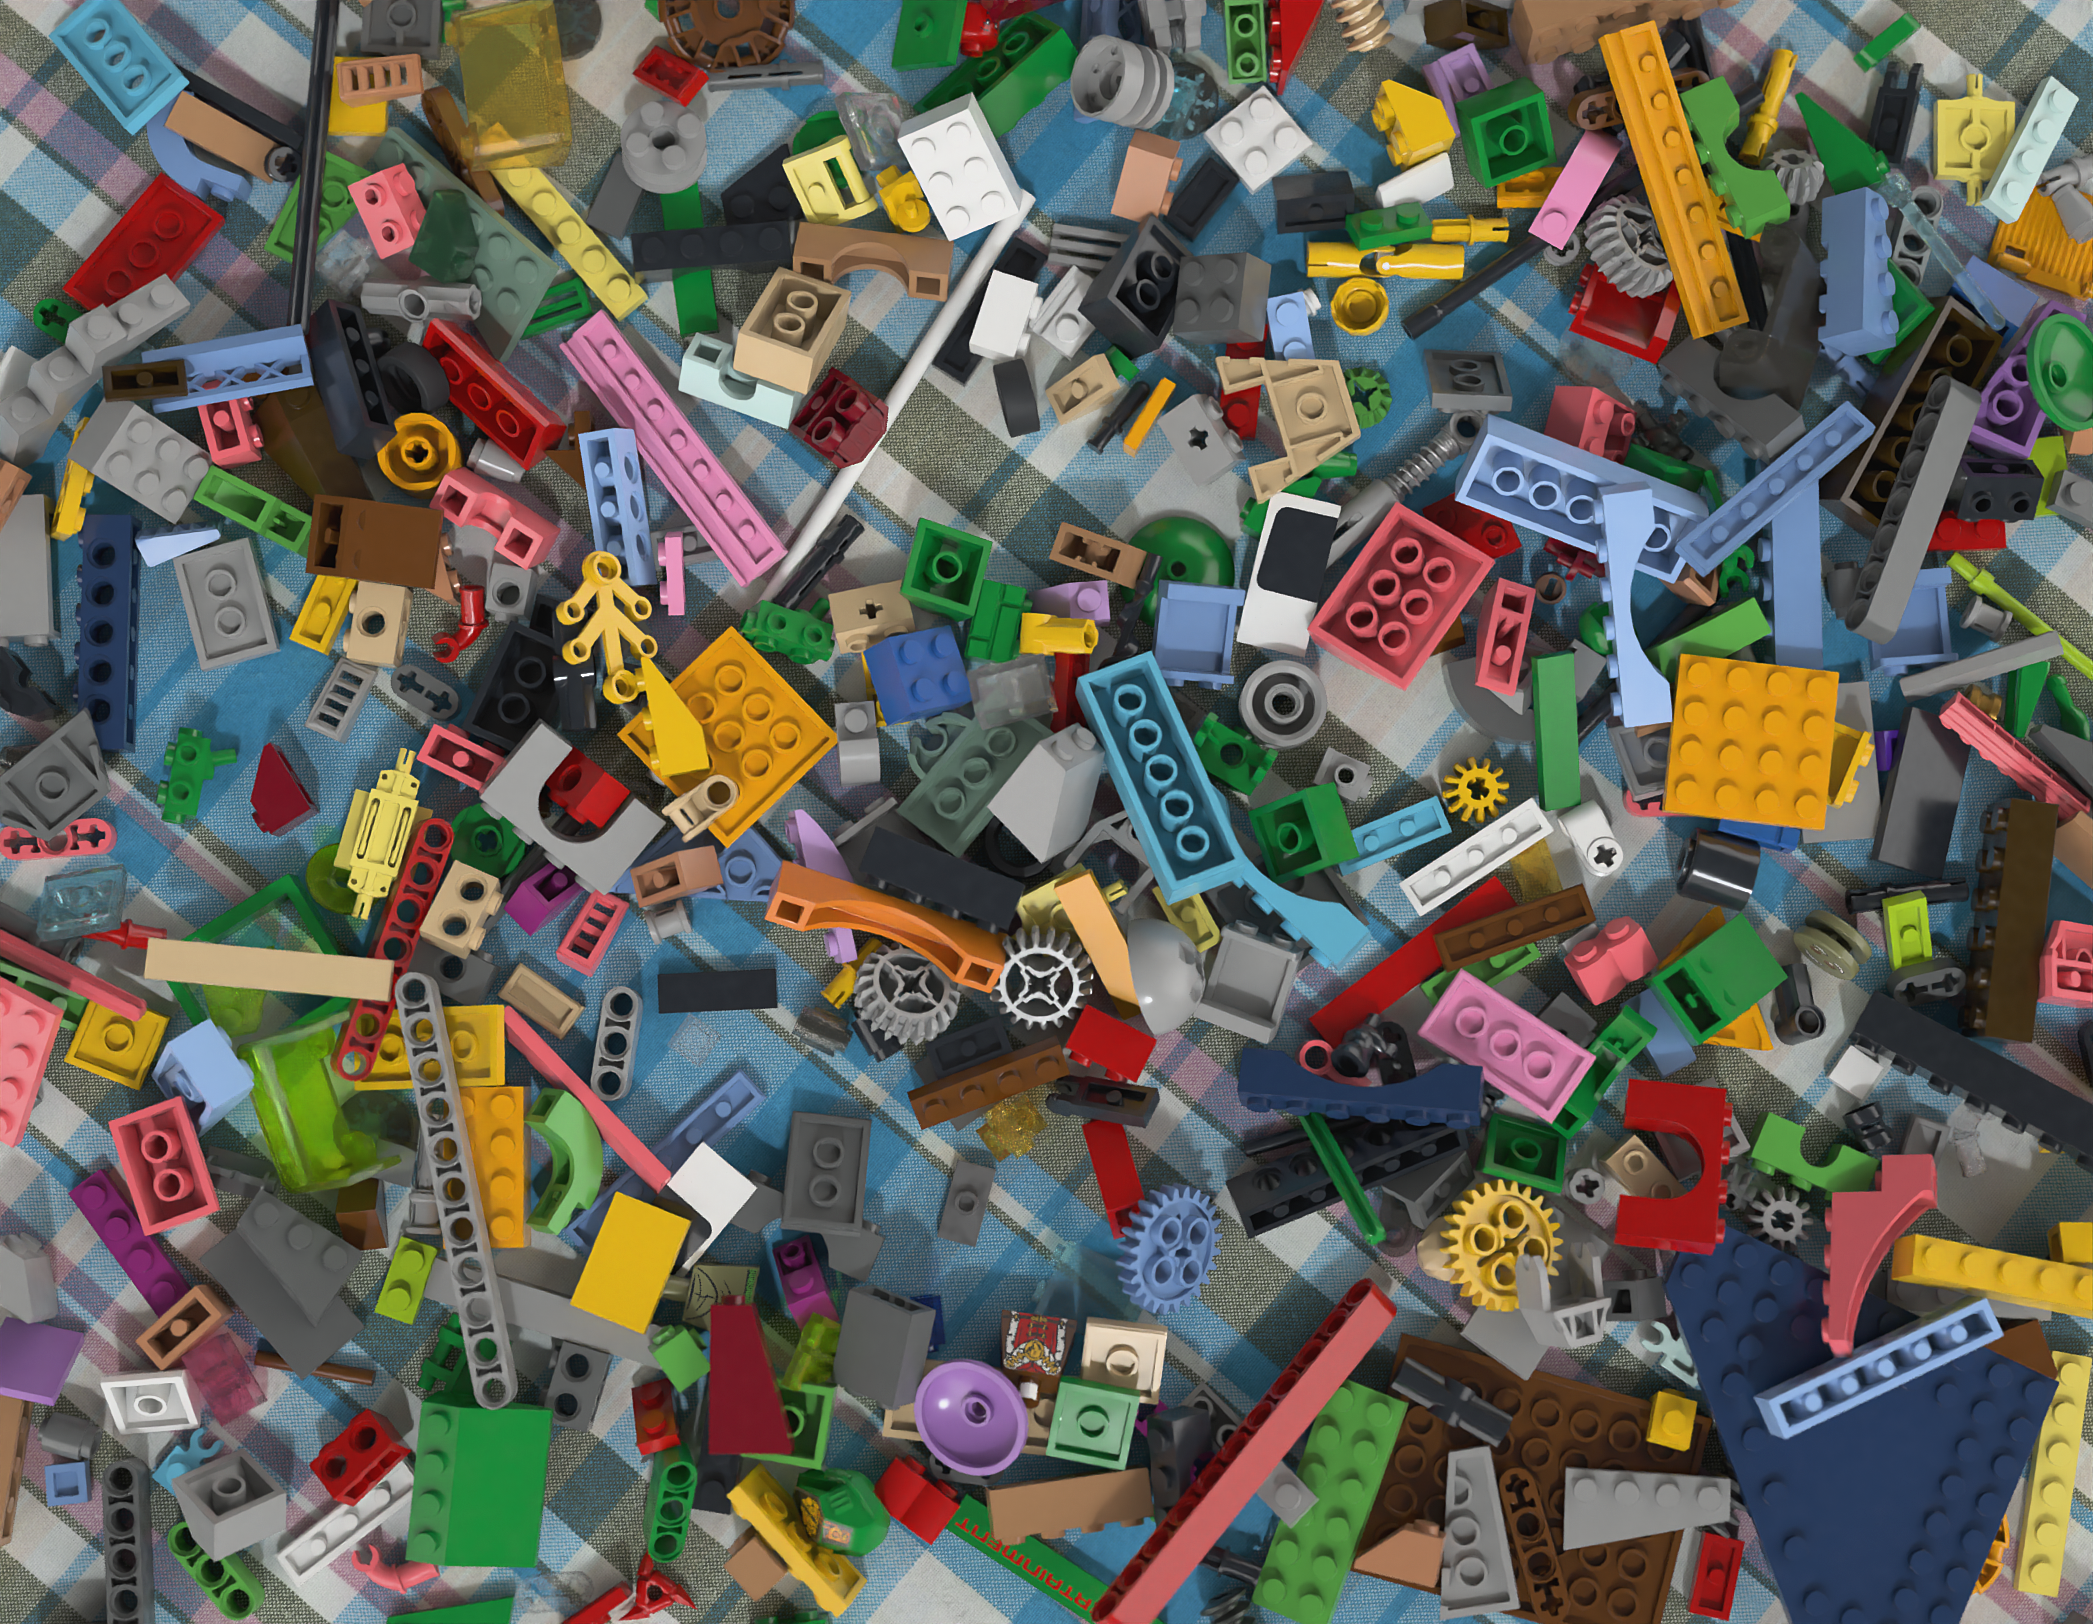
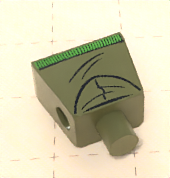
(706, 1287)

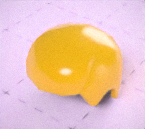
(1360, 306)

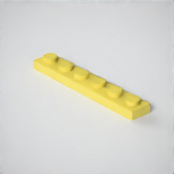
(572, 239)
(2053, 1480)

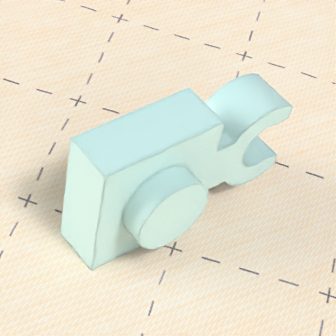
(1675, 1355)

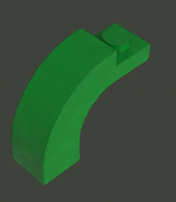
(1614, 1048)

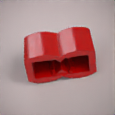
(916, 1499)

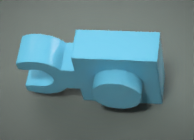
(184, 1460)

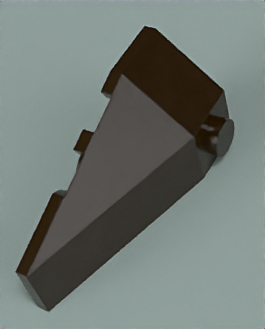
(303, 444)

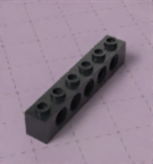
(1302, 1185)

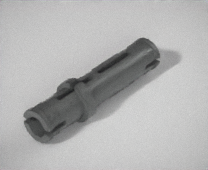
(812, 74)

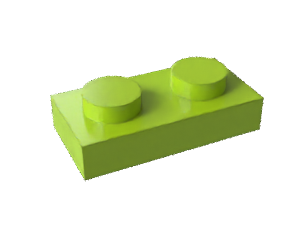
(1907, 929)
(407, 1280)

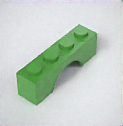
(1750, 194)

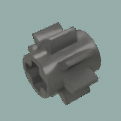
(1739, 1187)

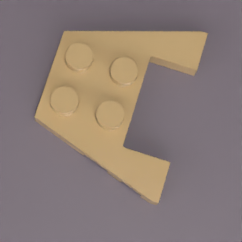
(1309, 411)

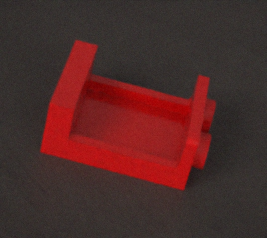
(1623, 322)

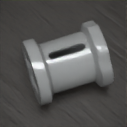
(1985, 619)
(668, 922)
(1594, 1192)

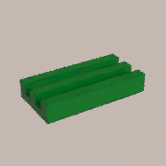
(563, 319)

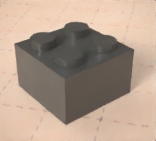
(1222, 298)

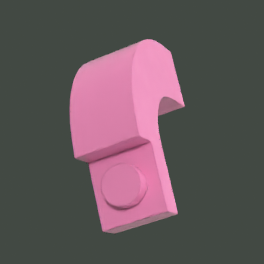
(1575, 187)

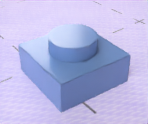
(68, 1483)

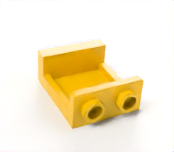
(1849, 751)

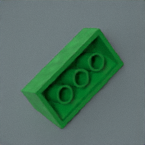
(1013, 76)

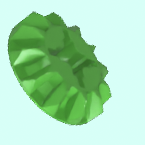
(1378, 402)

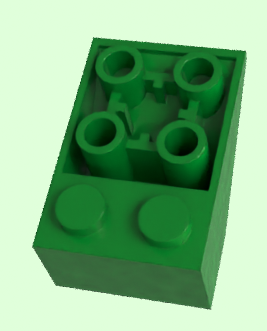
(1716, 980)

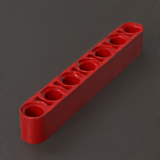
(406, 933)

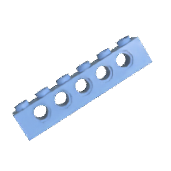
(1878, 1366)

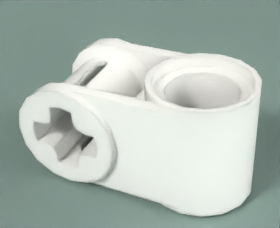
(1588, 830)

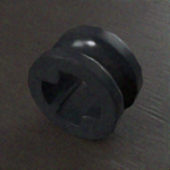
(281, 152)

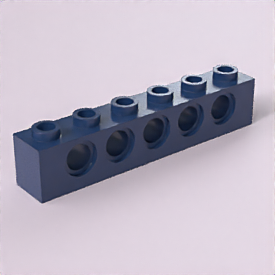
(97, 535)

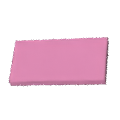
(1512, 1045)

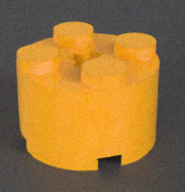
(415, 434)

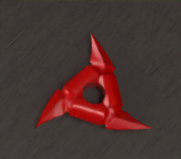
(648, 1605)

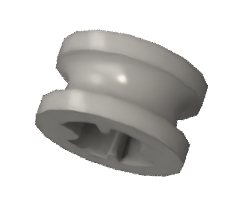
(1569, 256)

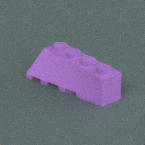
(2008, 412)

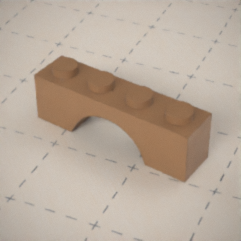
(917, 262)

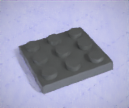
(1322, 886)

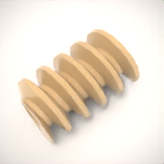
(1364, 23)

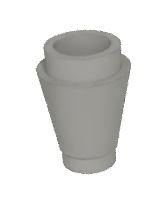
(2075, 213)
(492, 461)

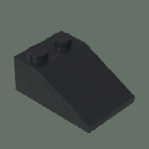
(1137, 290)

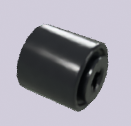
(1717, 869)

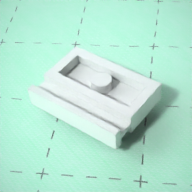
(1060, 321)

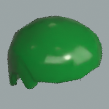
(1592, 630)

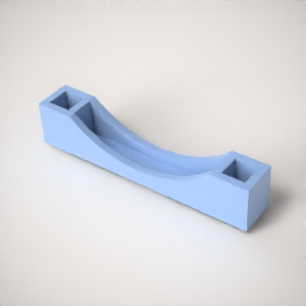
(1626, 525)

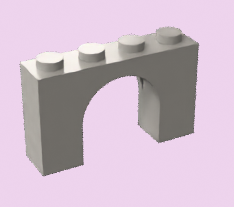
(595, 857)

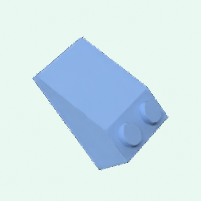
(204, 1072)

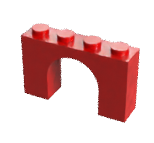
(1699, 1119)

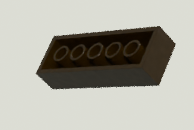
(1945, 343)
(2008, 921)

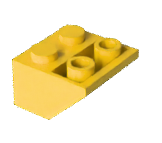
(1412, 123)

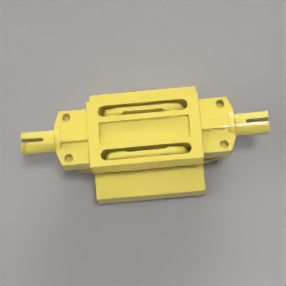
(379, 833)

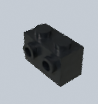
(1995, 490)

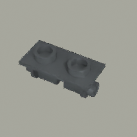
(241, 1173)

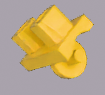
(903, 200)

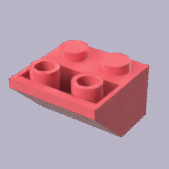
(1591, 421)

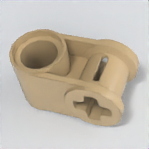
(700, 807)

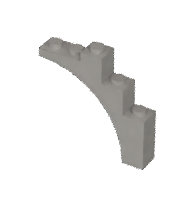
(69, 372)

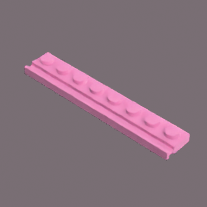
(674, 449)

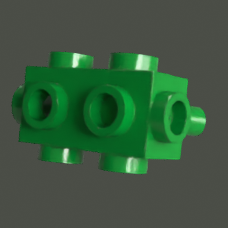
(793, 633)
(189, 765)

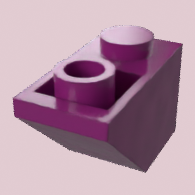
(804, 1281)

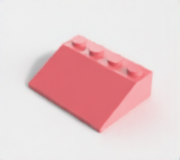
(1399, 597)

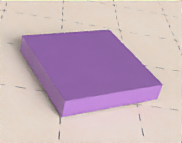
(36, 1360)

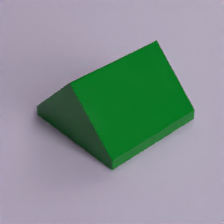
(1523, 1153)

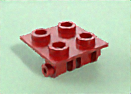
(1475, 527)

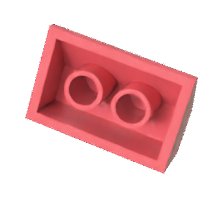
(164, 1166)

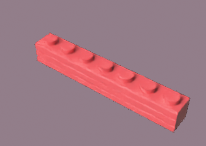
(2011, 756)

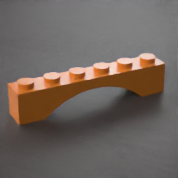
(815, 900)

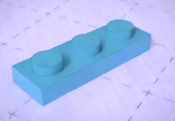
(1397, 834)

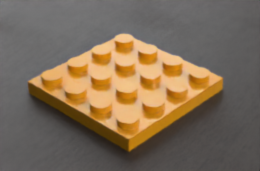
(751, 728)
(1750, 742)

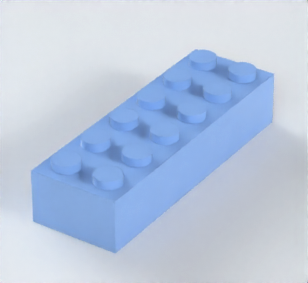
(1553, 487)

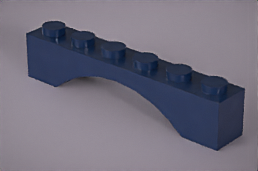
(1442, 1095)

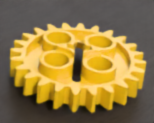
(1483, 1214)

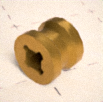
(1988, 704)

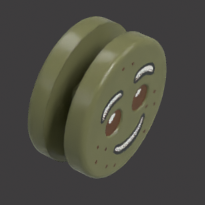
(1832, 944)

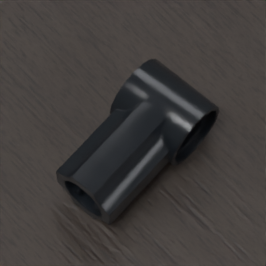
(1797, 1003)

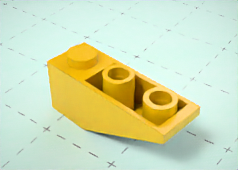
(677, 734)

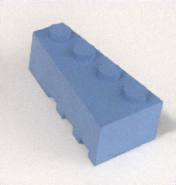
(1857, 274)

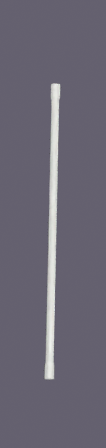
(896, 399)

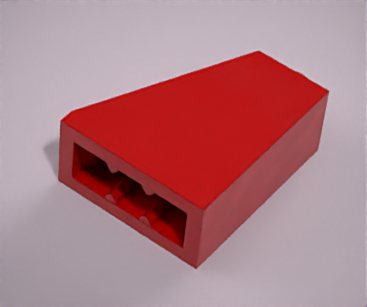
(1114, 1172)

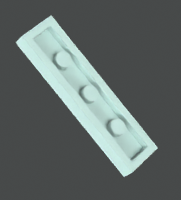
(2029, 150)

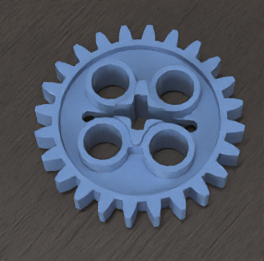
(1169, 1248)

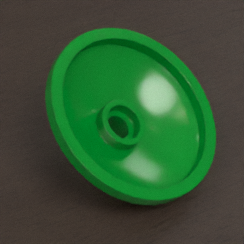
(2062, 371)
(1184, 543)

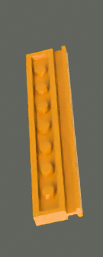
(1673, 179)

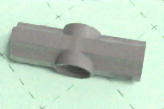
(439, 299)

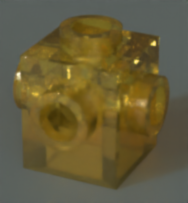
(1011, 1128)

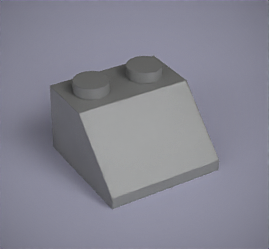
(26, 1278)
(230, 1504)

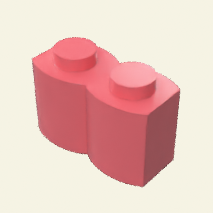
(1611, 960)

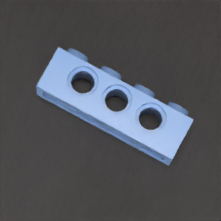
(618, 502)

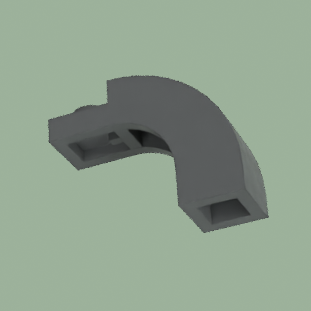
(1484, 709)

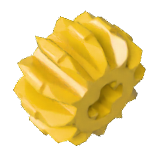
(1487, 785)

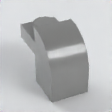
(857, 744)

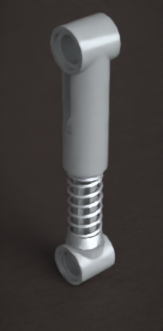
(1373, 503)

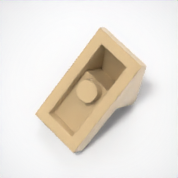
(1083, 389)

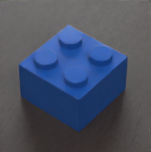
(918, 675)

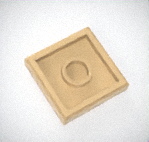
(1125, 1355)

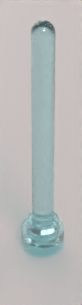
(1897, 193)

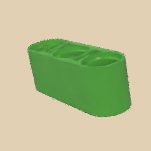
(222, 1589)

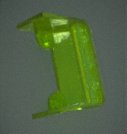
(302, 1110)

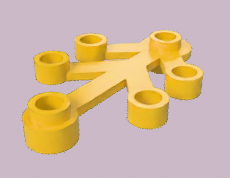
(609, 622)

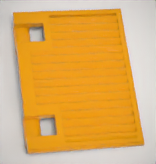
(2048, 253)

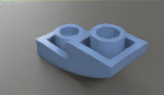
(1668, 1048)

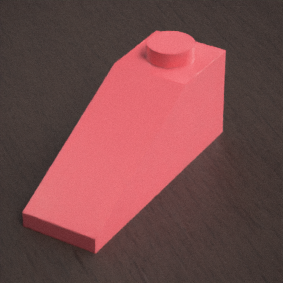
(1502, 635)

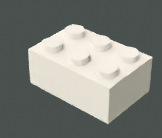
(960, 167)

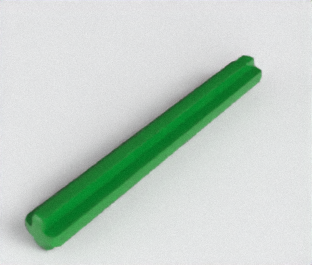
(1343, 1178)

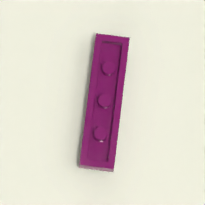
(123, 1235)

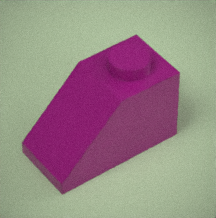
(543, 897)

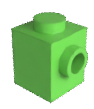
(680, 1355)

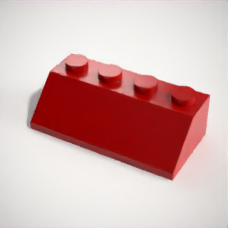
(493, 396)

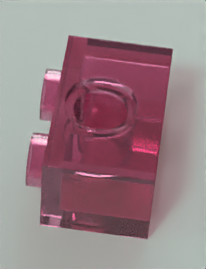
(224, 1379)

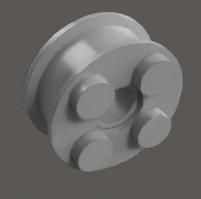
(663, 125)
(1289, 680)

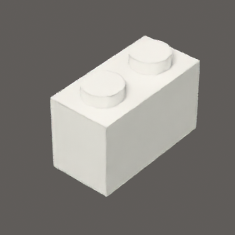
(1005, 317)

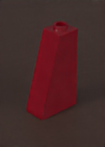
(744, 1391)

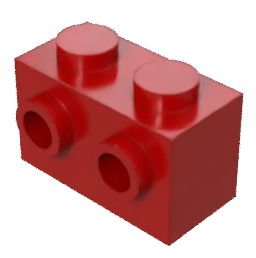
(1110, 1044)

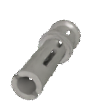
(424, 1205)

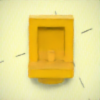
(1671, 1419)

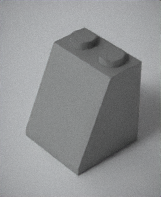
(1052, 792)

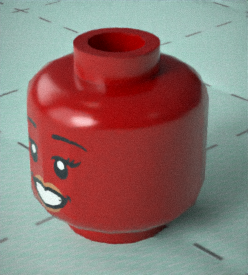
(978, 30)

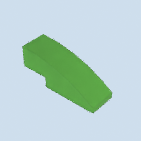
(255, 510)
(1711, 636)

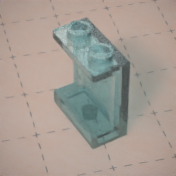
(1083, 1287)

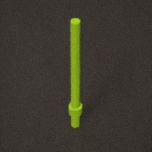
(1983, 582)

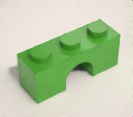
(1777, 1147)

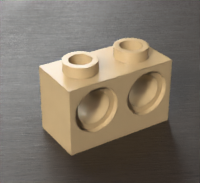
(452, 907)

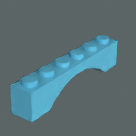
(1323, 925)

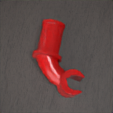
(470, 624)
(129, 935)

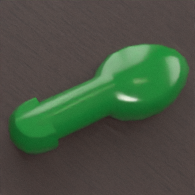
(2072, 718)

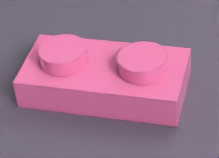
(672, 556)

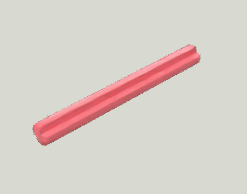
(71, 977)

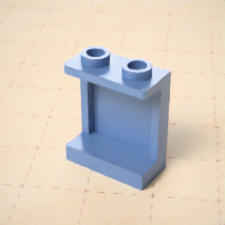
(1923, 630)
(1195, 632)

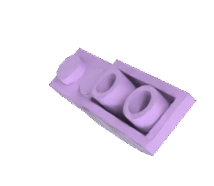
(819, 853)

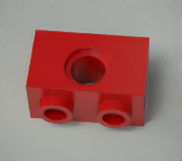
(585, 789)

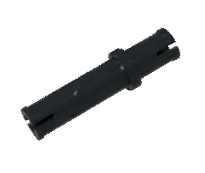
(828, 553)
(1935, 891)

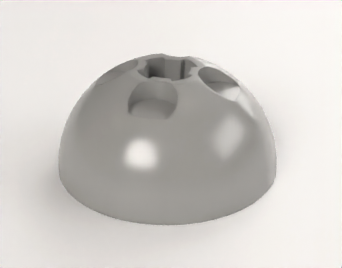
(1164, 973)

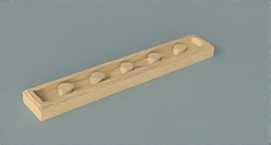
(269, 969)

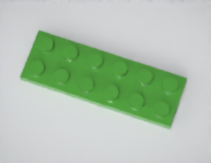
(1344, 1470)

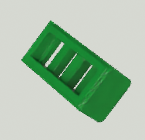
(2022, 696)

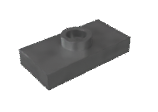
(966, 1203)

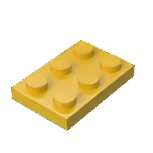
(76, 483)

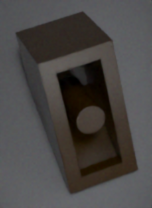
(1463, 22)

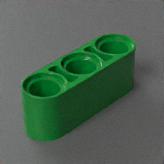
(670, 1517)

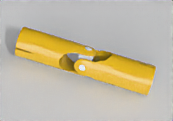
(1406, 261)

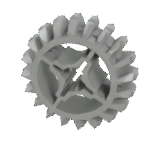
(1628, 246)
(1058, 1003)
(914, 1013)

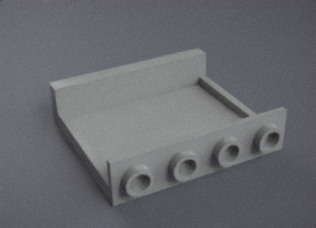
(26, 574)

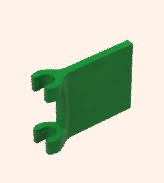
(1730, 571)

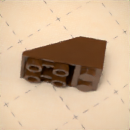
(374, 541)

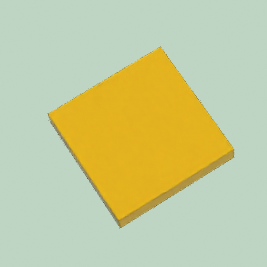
(357, 121)
(116, 1045)

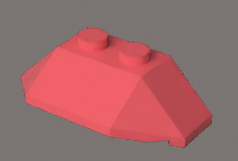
(2067, 966)

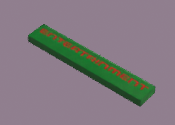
(1031, 1561)

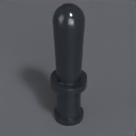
(1112, 425)

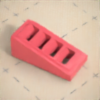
(597, 952)

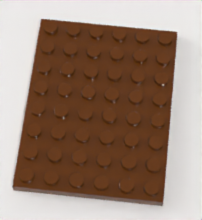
(1552, 1428)

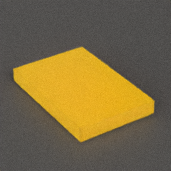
(630, 1262)

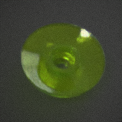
(322, 878)

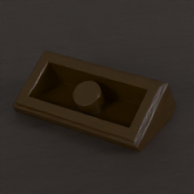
(145, 381)

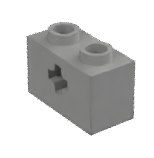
(1185, 430)

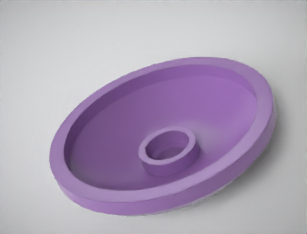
(962, 1431)

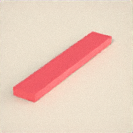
(608, 1124)

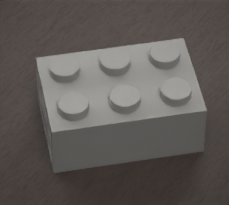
(141, 457)

